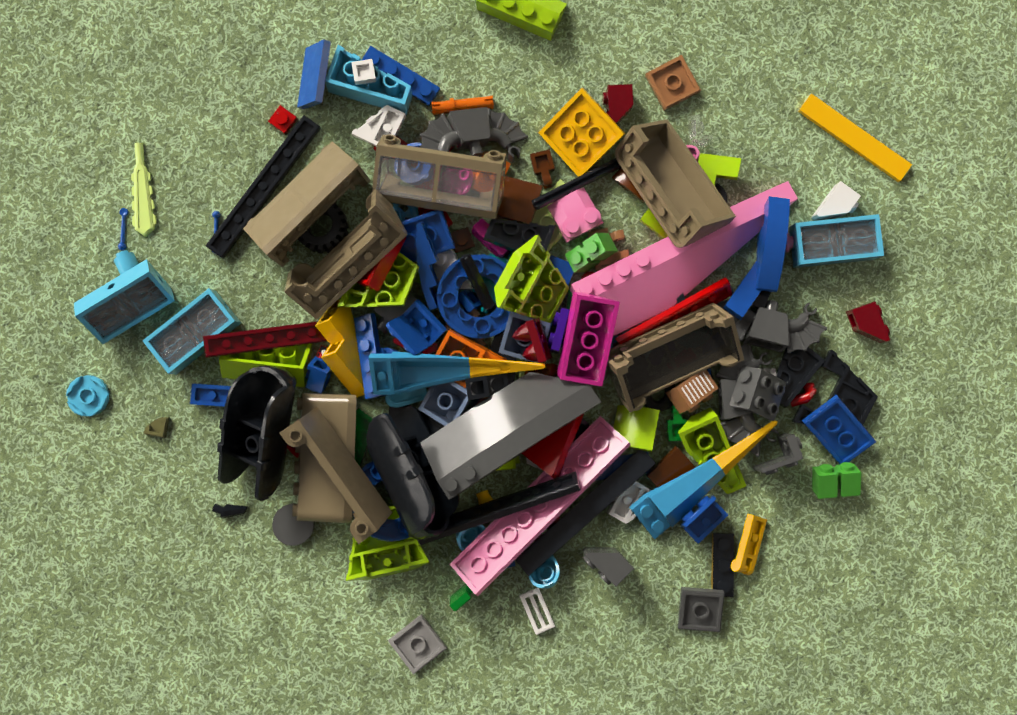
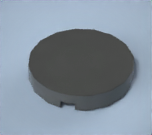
(288, 529)

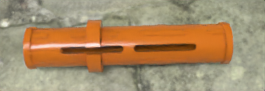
(461, 104)

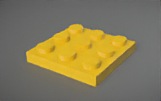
(581, 132)

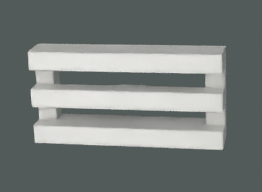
(530, 594)

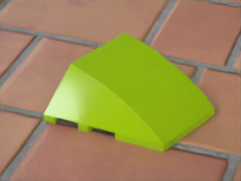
(531, 283)
(392, 292)
(384, 558)

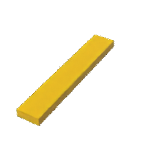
(855, 138)

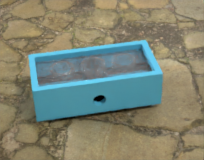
(836, 241)
(123, 302)
(181, 337)

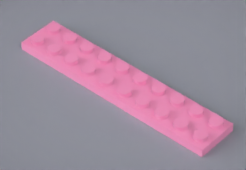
(510, 535)

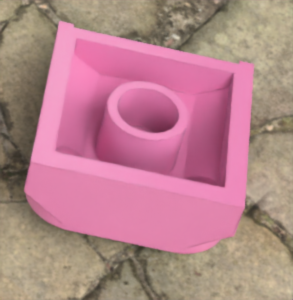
(575, 214)

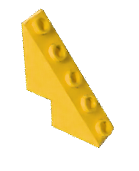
(342, 354)

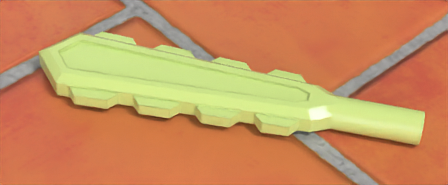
(143, 205)

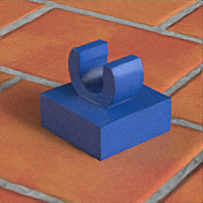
(469, 300)

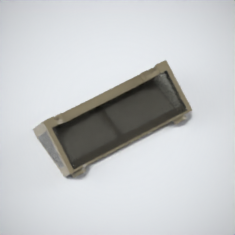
(673, 354)

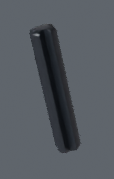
(476, 281)

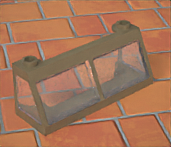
(439, 178)

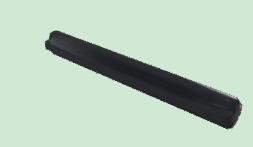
(575, 184)

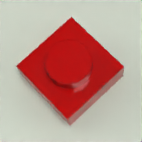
(282, 119)

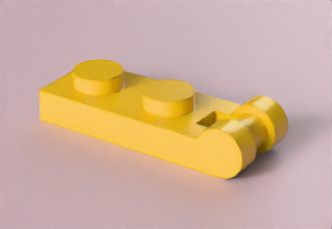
(749, 545)

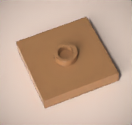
(672, 82)

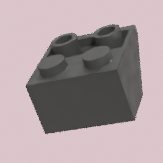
(611, 563)

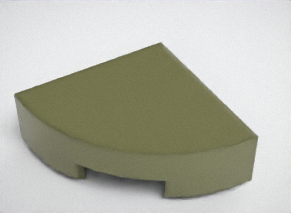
(158, 427)

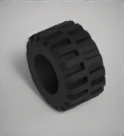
(333, 237)

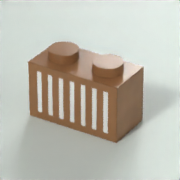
(691, 391)

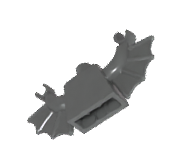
(472, 131)
(774, 330)
(745, 424)

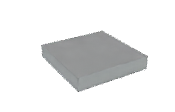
(417, 644)

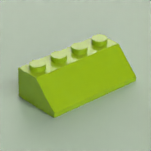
(534, 16)
(293, 359)

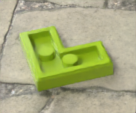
(720, 166)

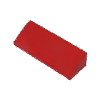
(376, 275)

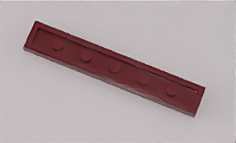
(262, 339)

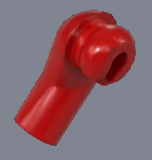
(806, 396)

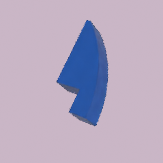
(772, 243)

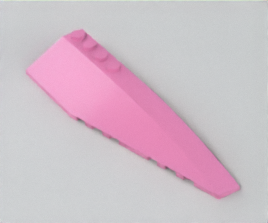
(661, 272)

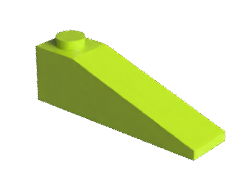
(705, 439)

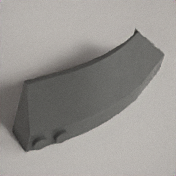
(504, 428)

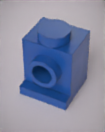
(318, 375)

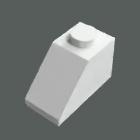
(837, 203)

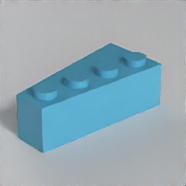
(383, 92)

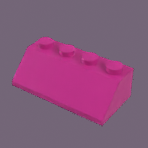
(587, 339)

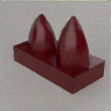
(534, 332)

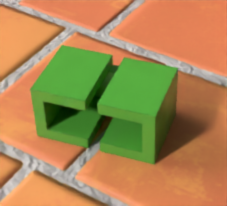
(593, 250)
(828, 479)

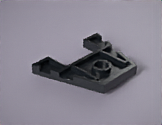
(848, 388)

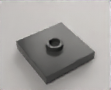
(700, 609)

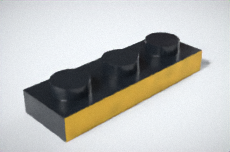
(722, 555)

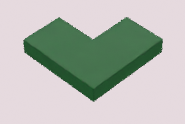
(460, 597)

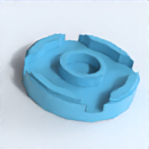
(87, 389)

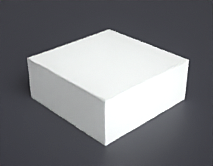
(363, 72)

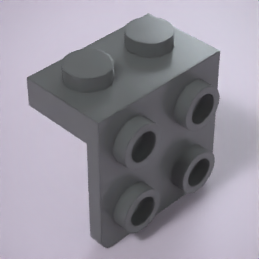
(758, 392)
(791, 452)

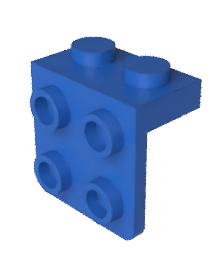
(416, 328)
(703, 519)

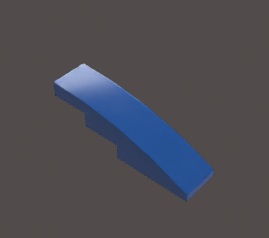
(425, 258)

